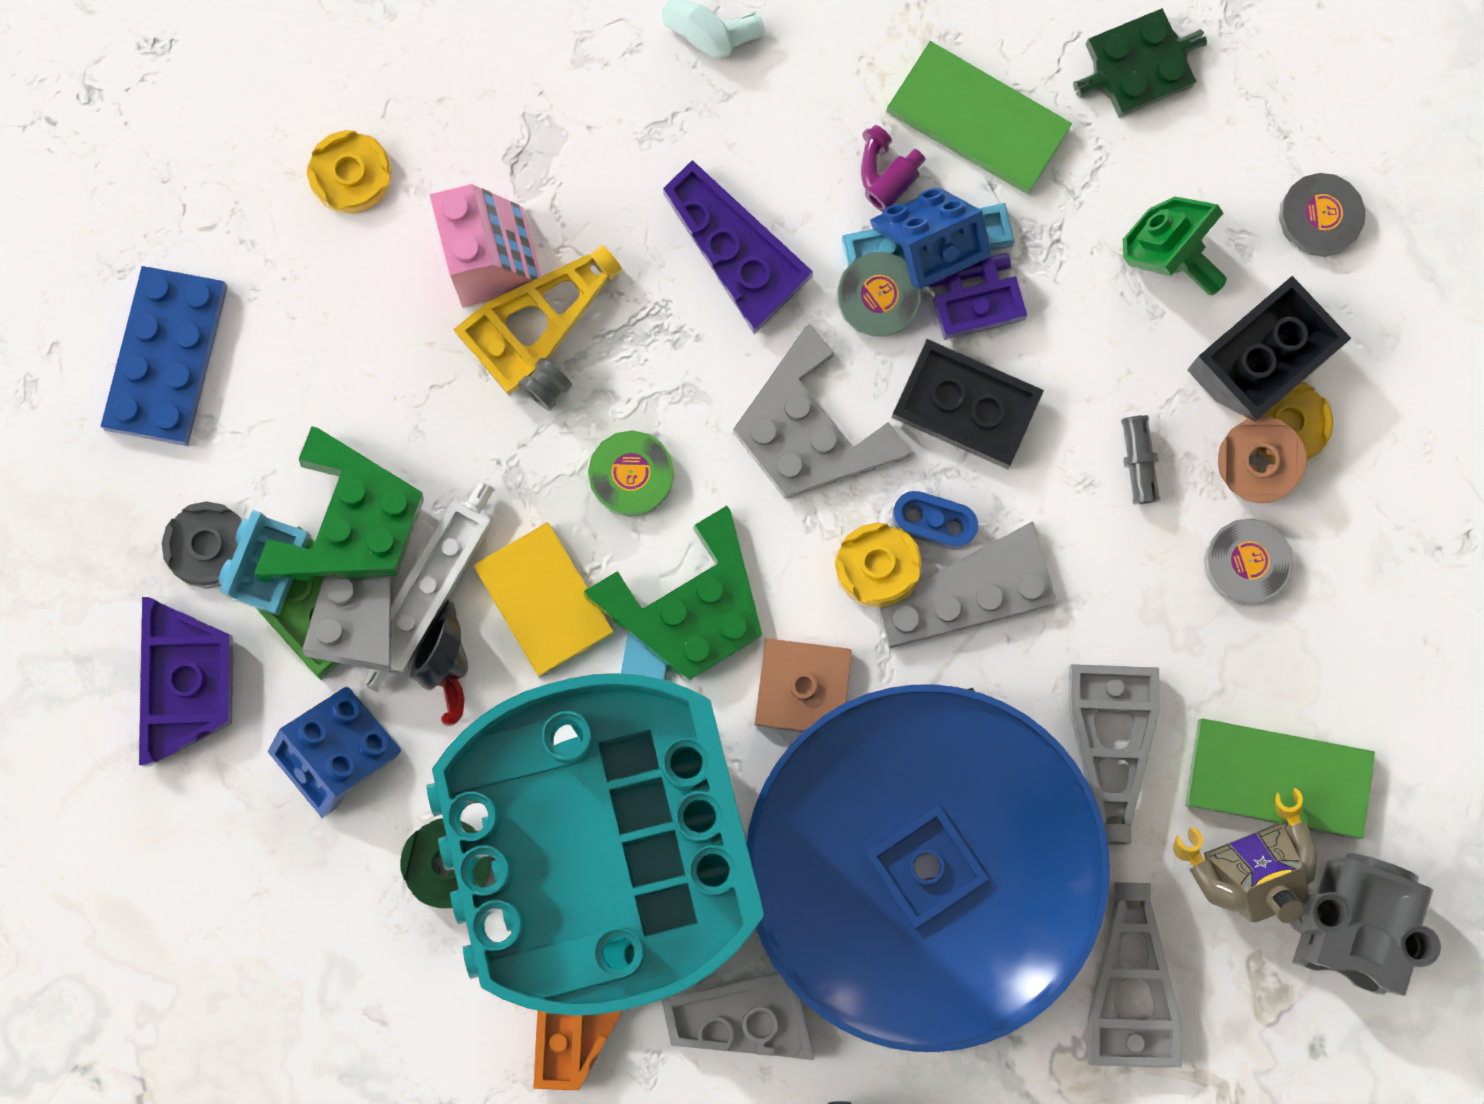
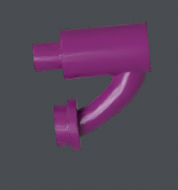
(896, 179)

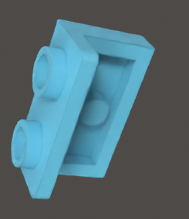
(238, 574)

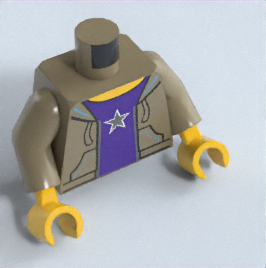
(1259, 872)

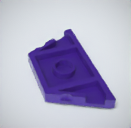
(182, 681)

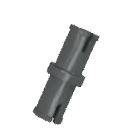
(1140, 459)

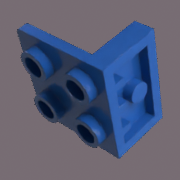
(936, 234)
(332, 749)

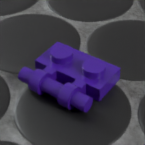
(979, 306)

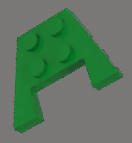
(363, 525)
(701, 618)

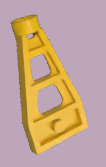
(501, 351)

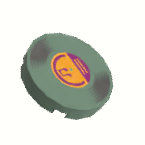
(877, 294)

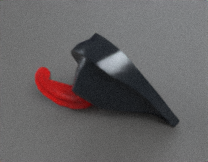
(443, 662)

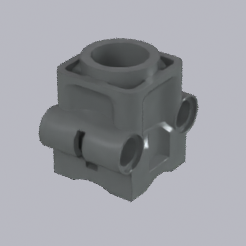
(1364, 925)

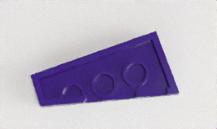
(741, 251)

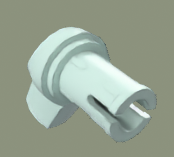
(707, 30)

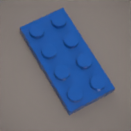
(164, 356)

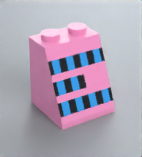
(484, 243)

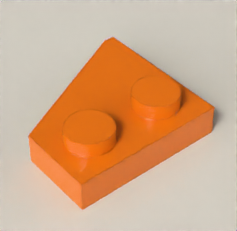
(568, 1048)

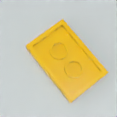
(543, 599)

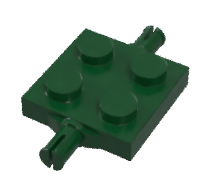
(1140, 62)

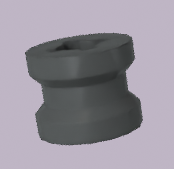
(545, 384)

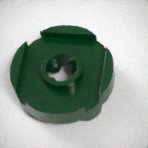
(424, 877)

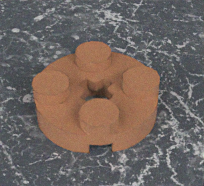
(1279, 477)

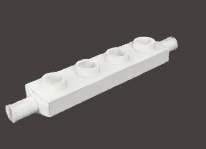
(434, 579)

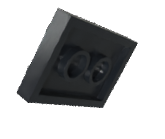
(967, 404)

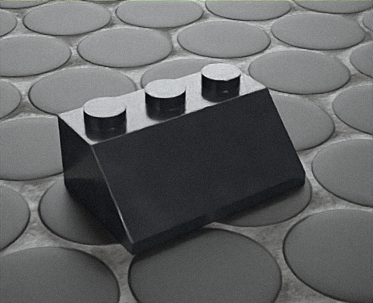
(1269, 351)

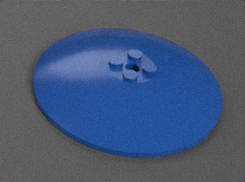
(1015, 884)

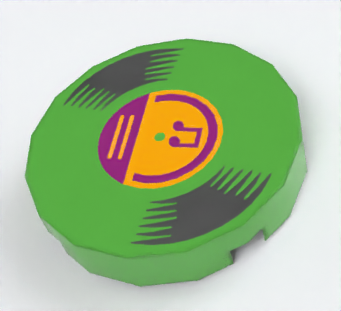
(631, 473)

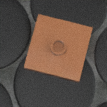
(800, 683)

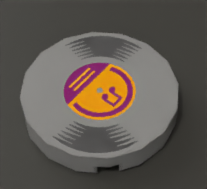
(1248, 561)

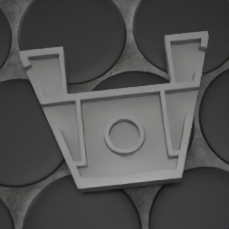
(797, 439)

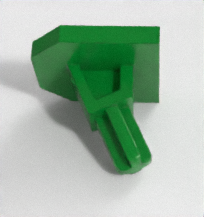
(1170, 241)

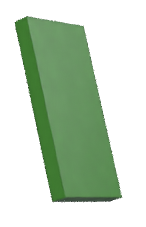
(979, 117)
(1245, 767)

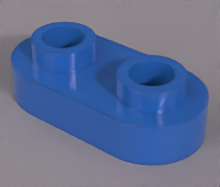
(934, 519)

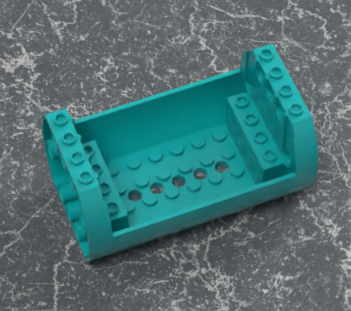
(597, 844)

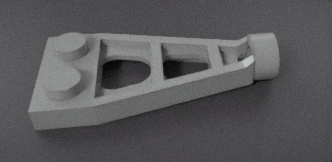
(1114, 690)
(1134, 1041)

